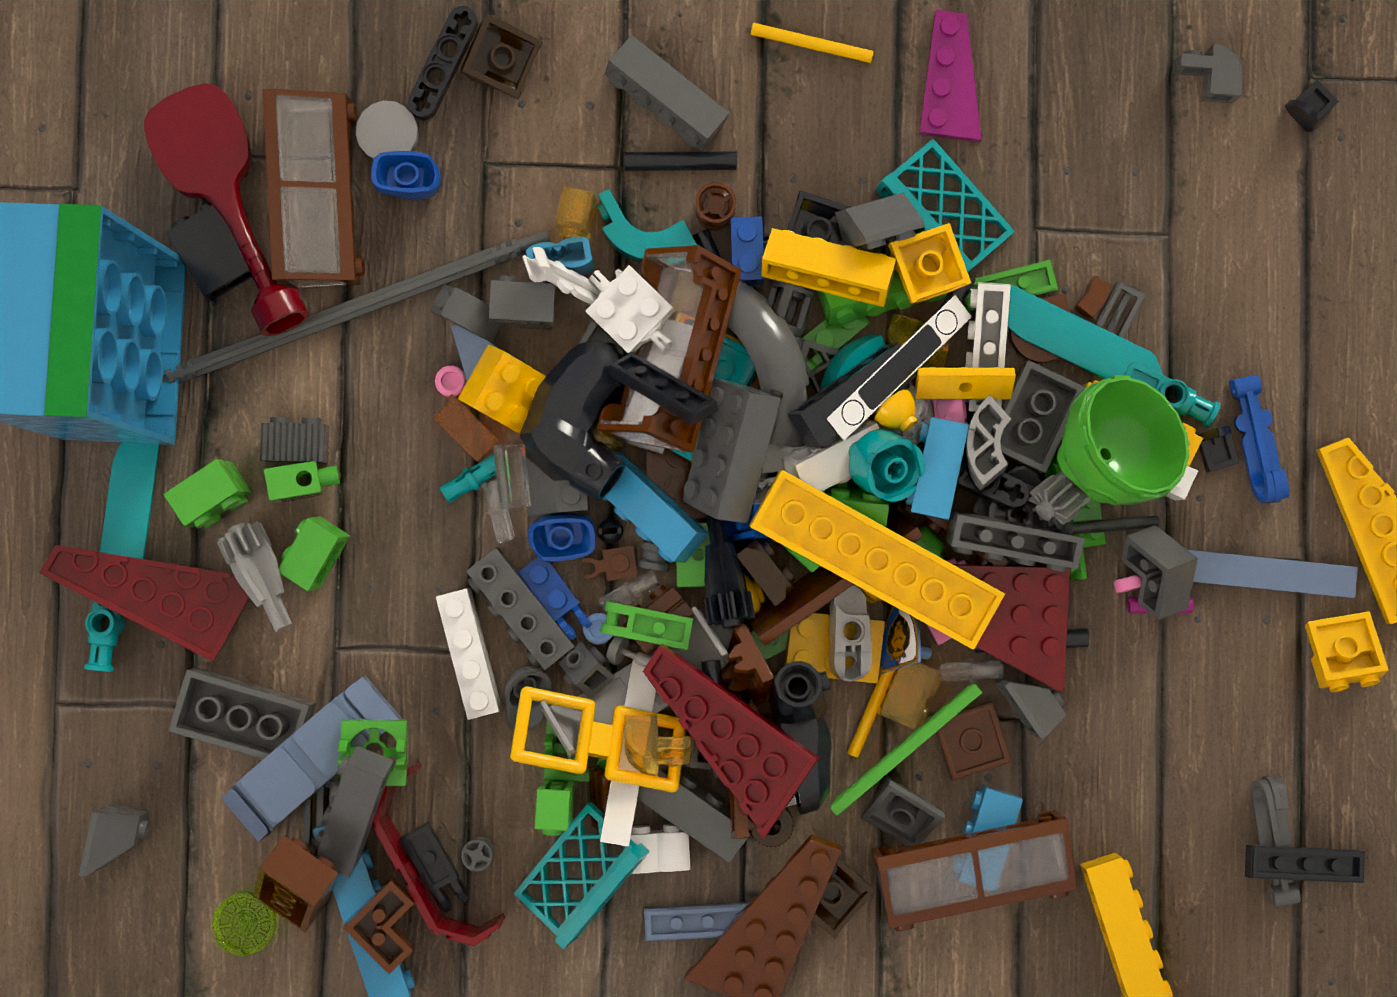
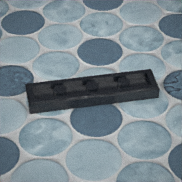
(663, 388)
(1304, 863)

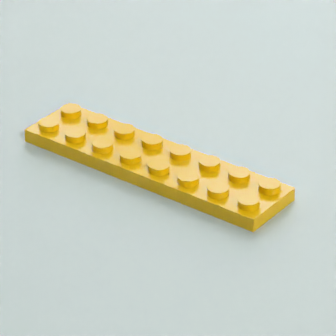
(876, 559)

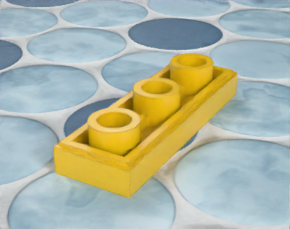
(964, 383)

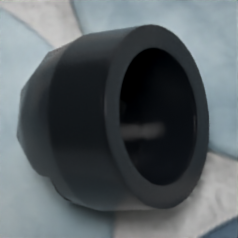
(610, 537)

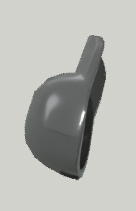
(519, 679)

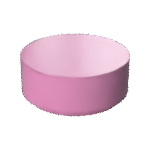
(450, 381)
(1127, 584)

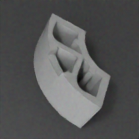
(983, 444)

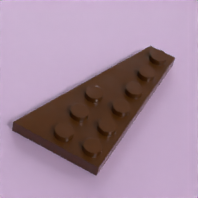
(767, 934)

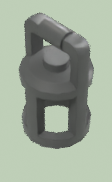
(789, 302)

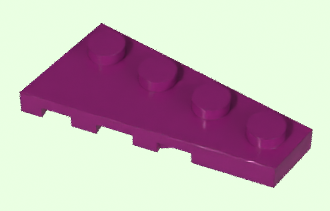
(950, 89)

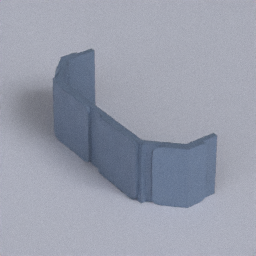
(304, 760)

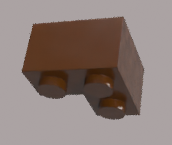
(374, 925)

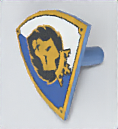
(901, 642)

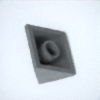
(902, 813)

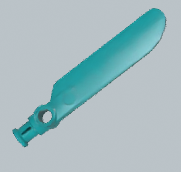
(1098, 350)
(124, 535)

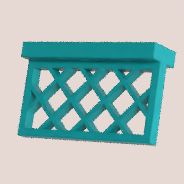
(892, 185)
(593, 899)

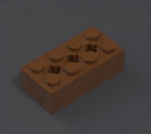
(295, 882)

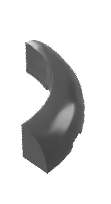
(774, 356)

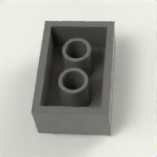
(1037, 416)

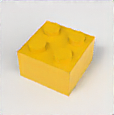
(502, 388)

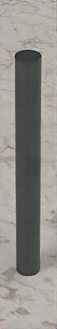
(1108, 525)

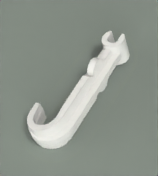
(557, 274)

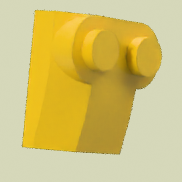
(929, 264)

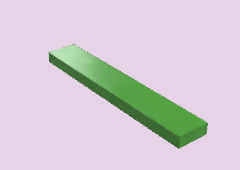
(905, 748)

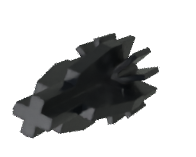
(724, 580)

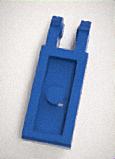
(553, 594)

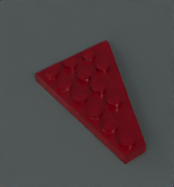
(1029, 621)

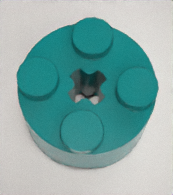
(886, 464)

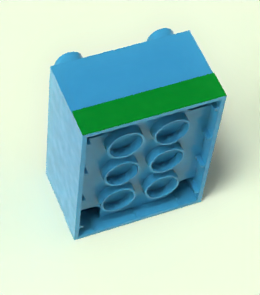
(88, 325)

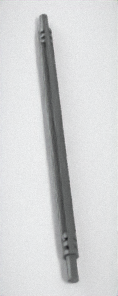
(356, 307)

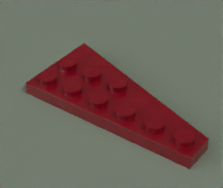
(171, 599)

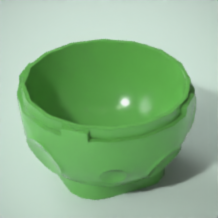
(1123, 442)

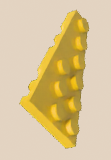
(1370, 516)

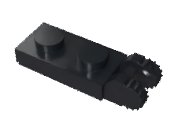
(433, 864)

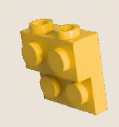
(1346, 651)

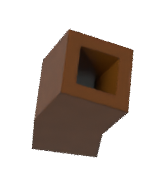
(1094, 298)

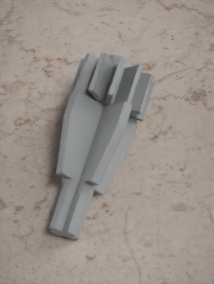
(1058, 500)
(256, 569)

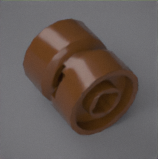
(715, 206)

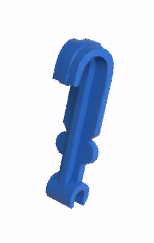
(1258, 443)

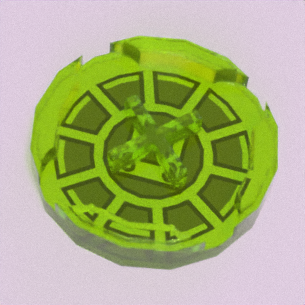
(243, 924)

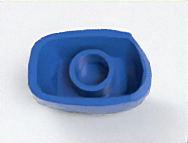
(405, 175)
(562, 536)

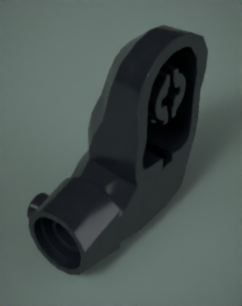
(567, 417)
(800, 711)

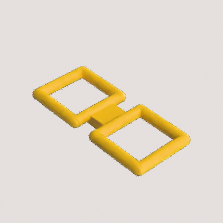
(593, 740)

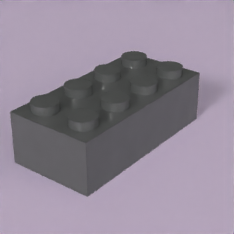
(731, 451)
(237, 713)

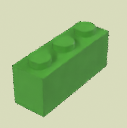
(555, 806)

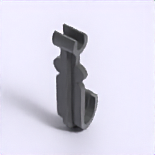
(1273, 829)

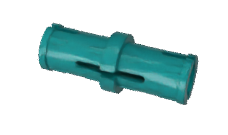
(469, 479)

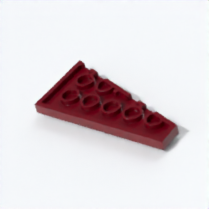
(740, 745)

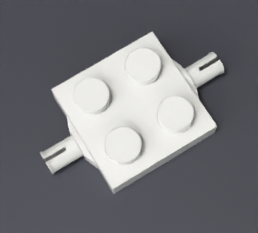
(630, 310)

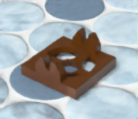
(748, 667)

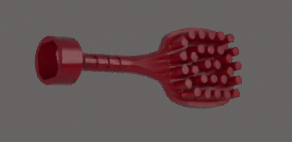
(205, 156)

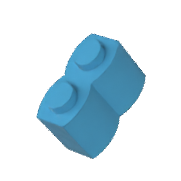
(571, 252)

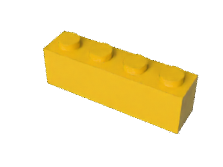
(828, 267)

